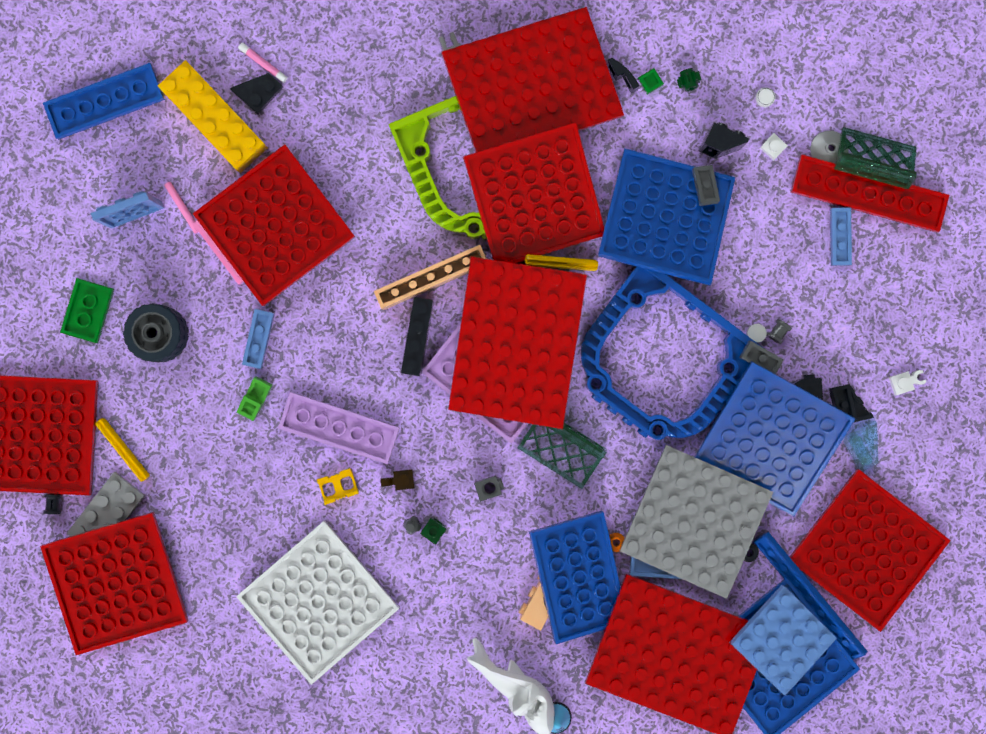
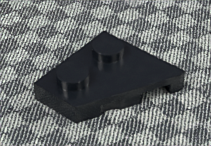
(258, 92)
(845, 399)

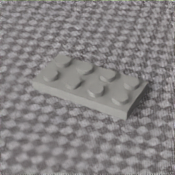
(110, 505)

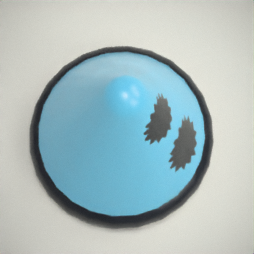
(562, 718)

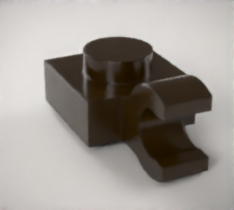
(402, 480)

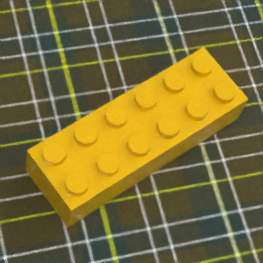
(212, 116)

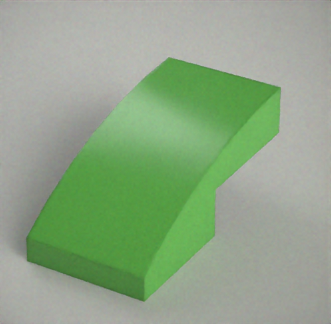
(255, 398)

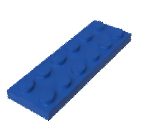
(103, 101)

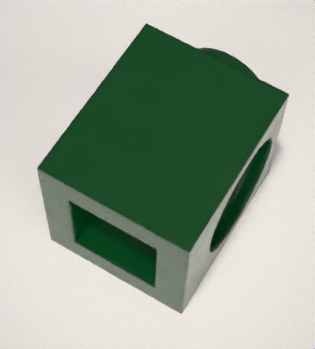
(433, 530)

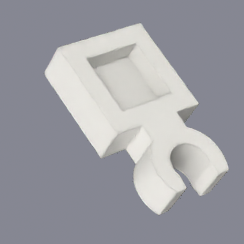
(904, 382)

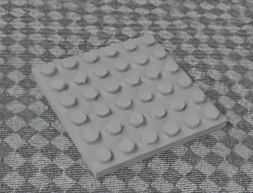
(696, 521)

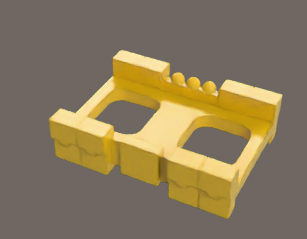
(339, 491)

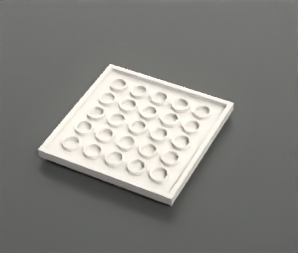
(318, 602)

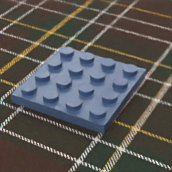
(783, 640)

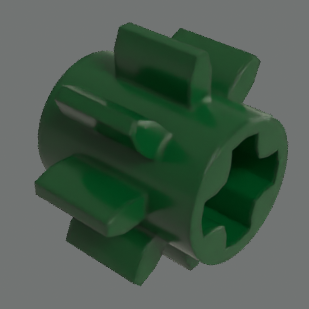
(689, 79)

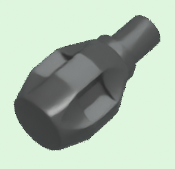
(412, 525)

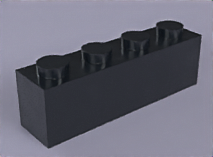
(417, 336)

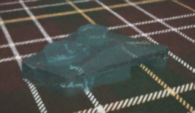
(863, 446)

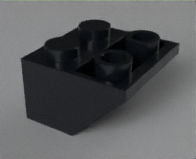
(722, 141)

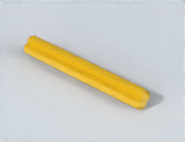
(561, 262)
(122, 449)

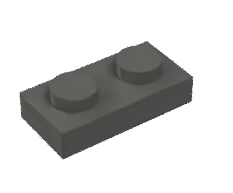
(706, 185)
(761, 356)

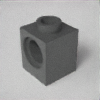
(482, 494)

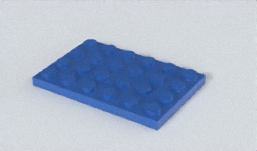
(576, 575)

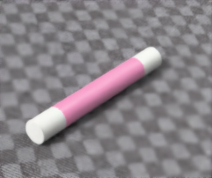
(262, 62)

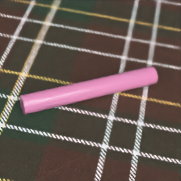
(182, 207)

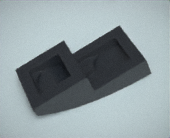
(620, 71)

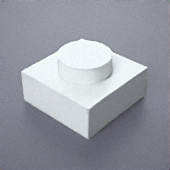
(773, 146)

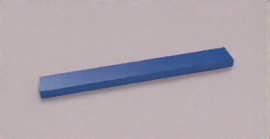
(824, 611)

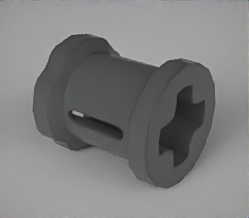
(779, 331)

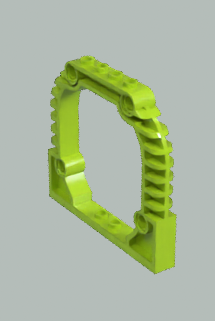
(411, 135)

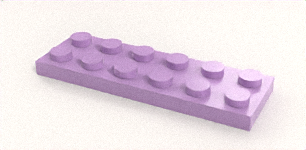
(338, 428)

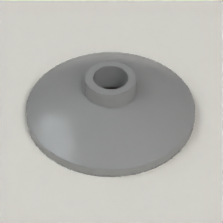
(820, 144)

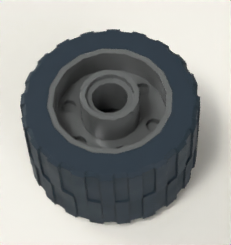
(141, 329)

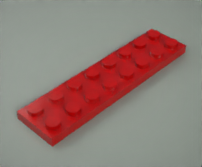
(909, 206)

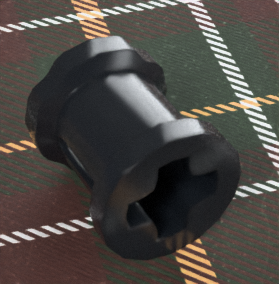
(52, 504)

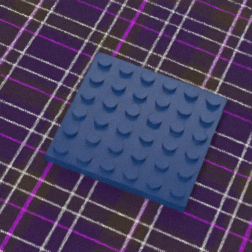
(659, 221)
(775, 436)
(777, 712)

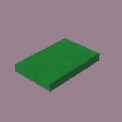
(87, 310)

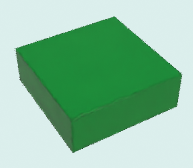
(650, 81)

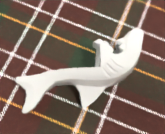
(525, 694)

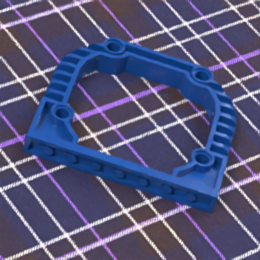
(646, 284)

